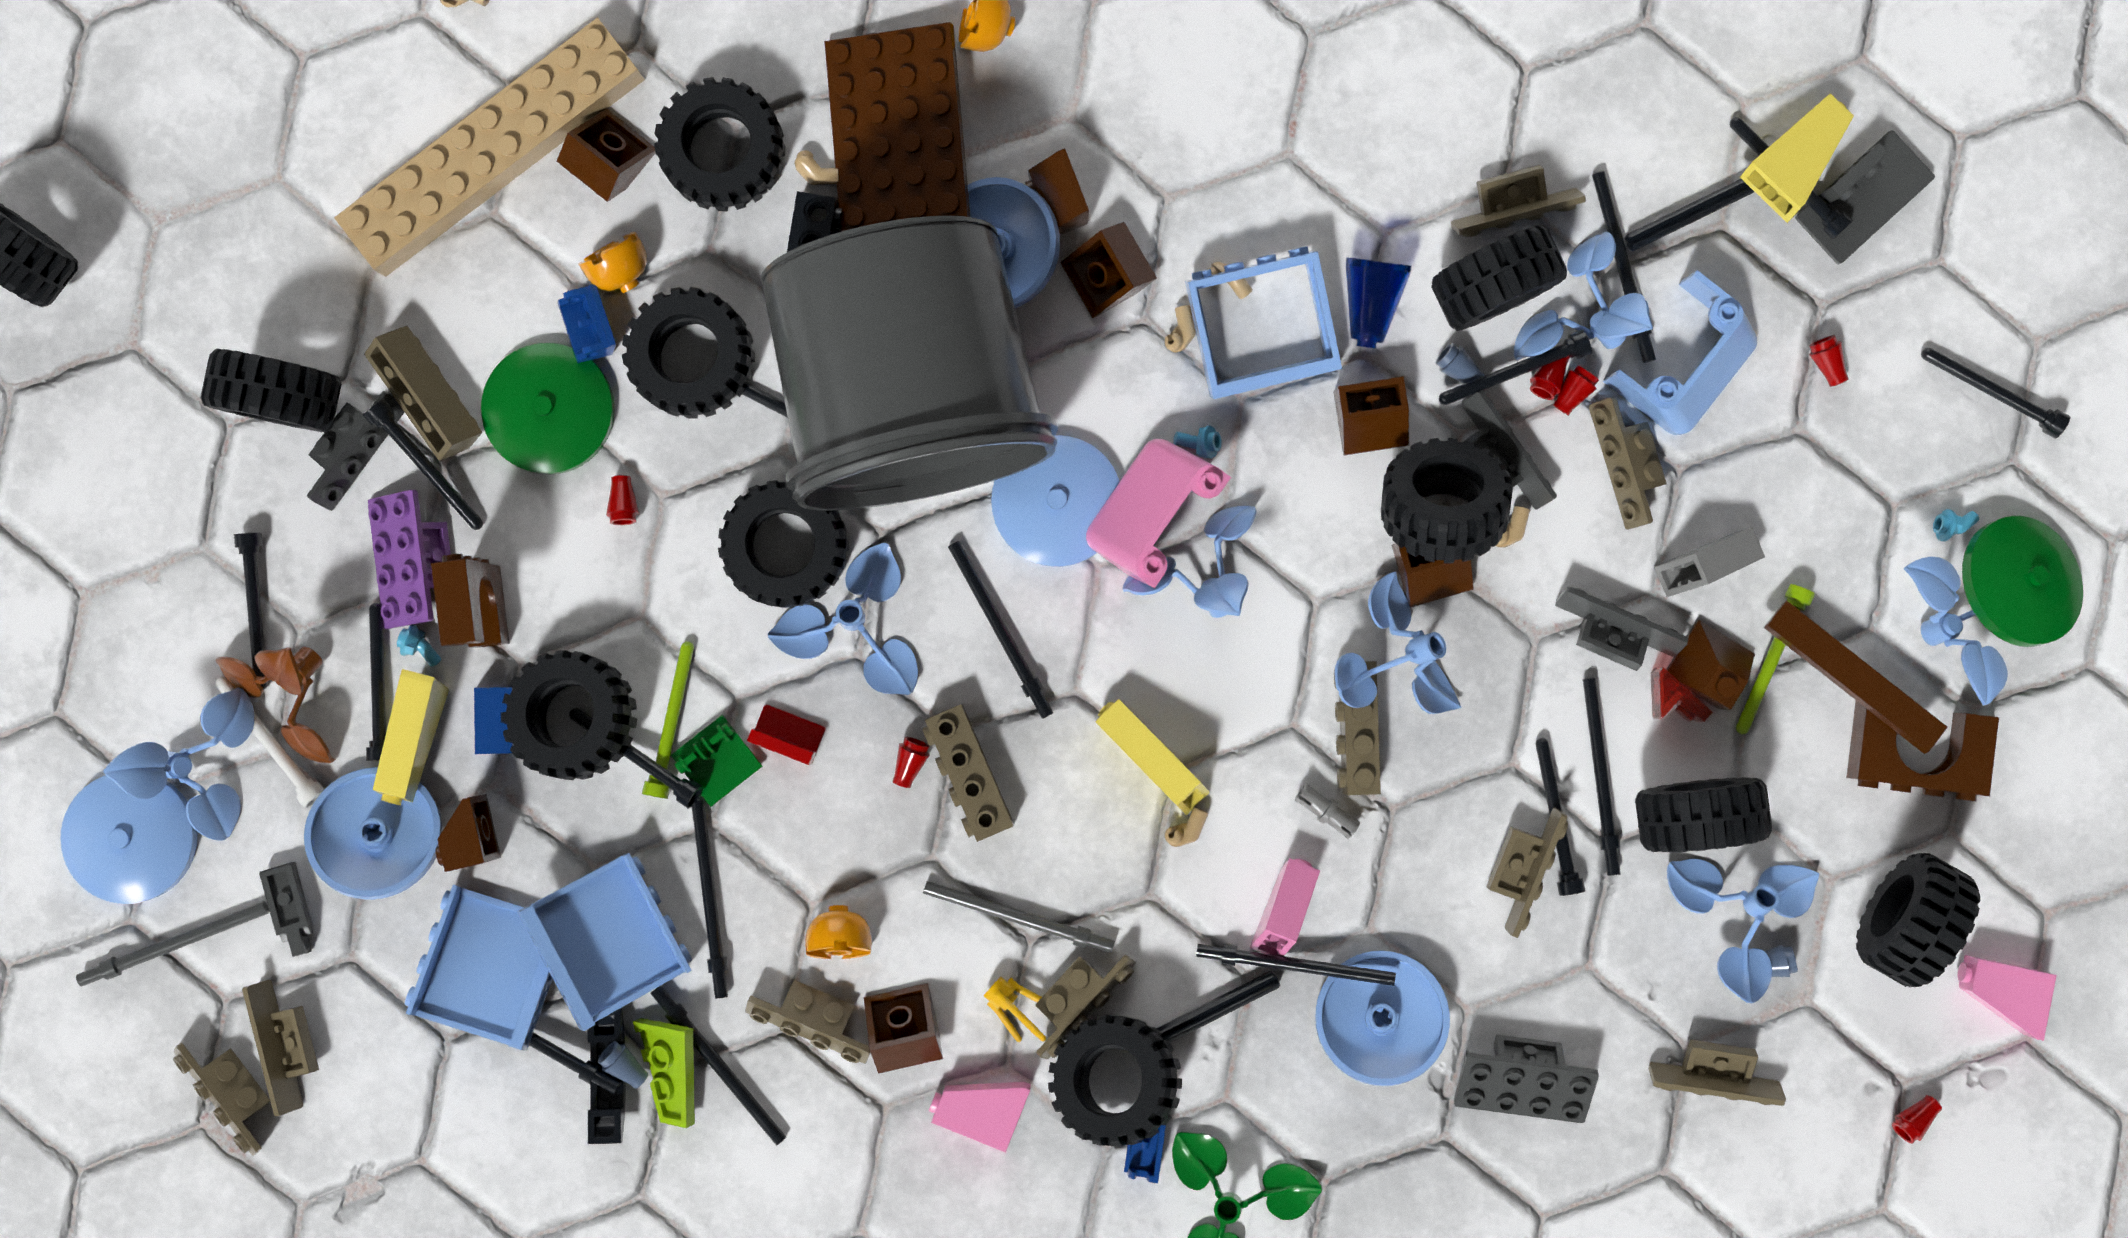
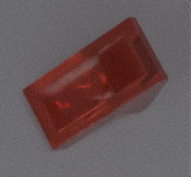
(1668, 691)

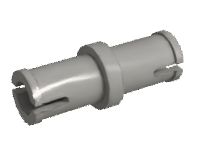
(1327, 811)

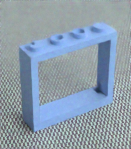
(1274, 376)

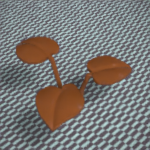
(293, 676)

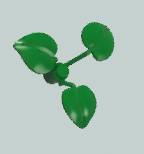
(1202, 1157)

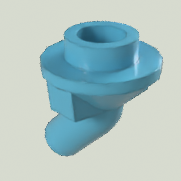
(1206, 443)
(1949, 524)
(414, 639)

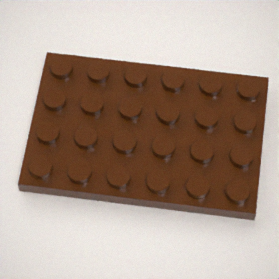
(897, 125)

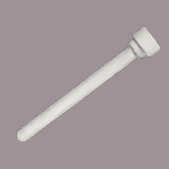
(306, 788)

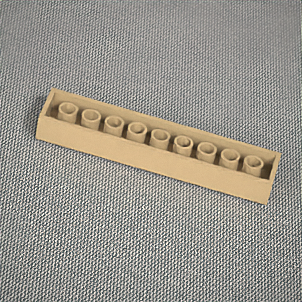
(489, 148)

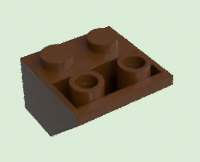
(1372, 415)
(1429, 580)

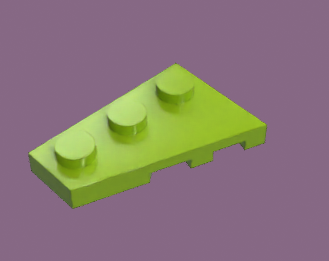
(672, 1068)

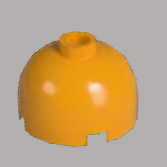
(985, 24)
(616, 264)
(838, 934)

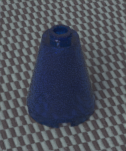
(1373, 297)

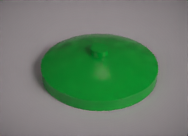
(547, 409)
(2022, 581)

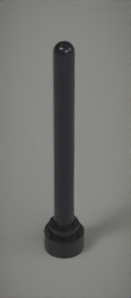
(1833, 220)
(1575, 346)
(382, 416)
(2051, 421)
(248, 546)
(375, 747)
(686, 791)
(1569, 879)

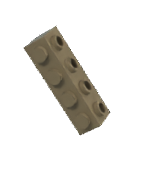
(423, 392)
(1359, 746)
(969, 773)

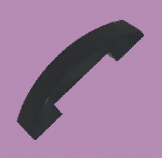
(606, 1109)

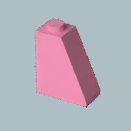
(1286, 908)
(2011, 992)
(981, 1110)

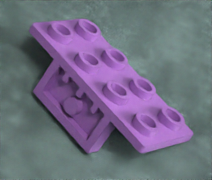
(404, 557)

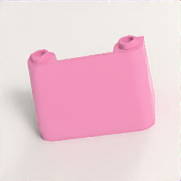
(1145, 505)

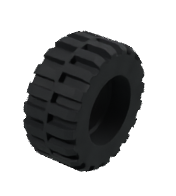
(693, 111)
(32, 261)
(1499, 277)
(658, 323)
(270, 390)
(1440, 530)
(757, 582)
(529, 705)
(1703, 815)
(1918, 920)
(1073, 1088)

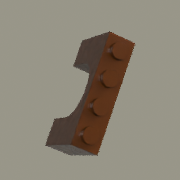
(469, 602)
(1964, 769)

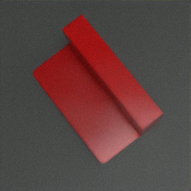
(787, 734)

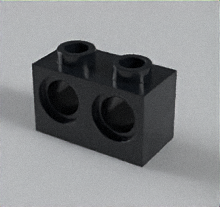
(805, 229)

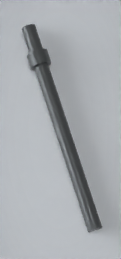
(1080, 936)
(113, 967)

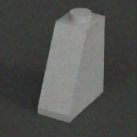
(1709, 562)

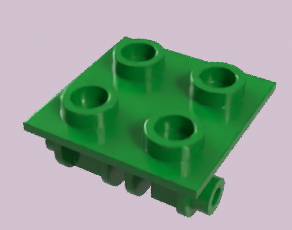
(716, 760)

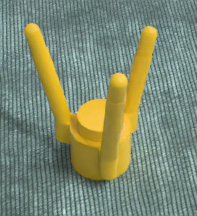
(1002, 996)

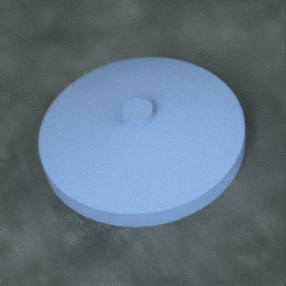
(1024, 230)
(1052, 504)
(369, 844)
(127, 845)
(1379, 1029)

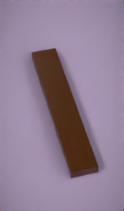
(1855, 677)

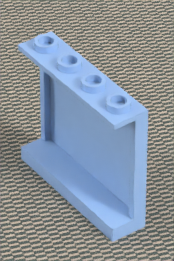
(605, 940)
(481, 971)

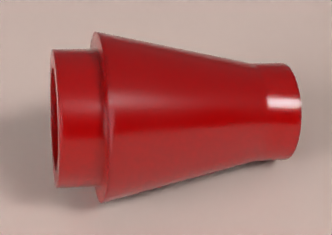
(1829, 358)
(1549, 379)
(1575, 390)
(622, 503)
(910, 759)
(1916, 1119)

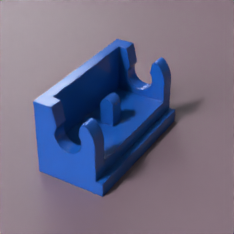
(586, 323)
(487, 720)
(1145, 1157)

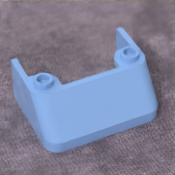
(1681, 406)

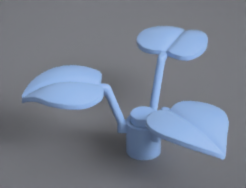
(1611, 325)
(874, 576)
(1938, 585)
(1217, 595)
(1430, 688)
(147, 765)
(1780, 888)

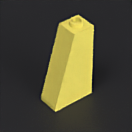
(1796, 160)
(409, 736)
(1151, 756)

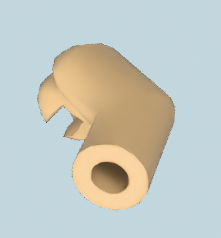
(1184, 332)
(1516, 527)
(1189, 831)

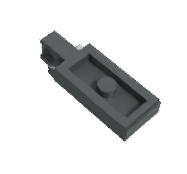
(288, 906)

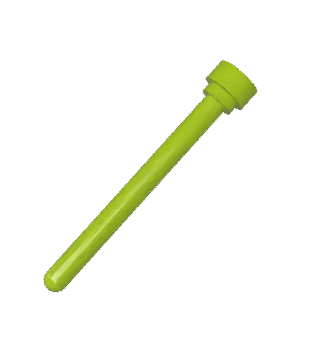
(1799, 598)
(653, 786)

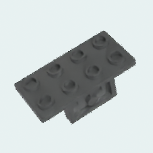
(1869, 194)
(1526, 1080)

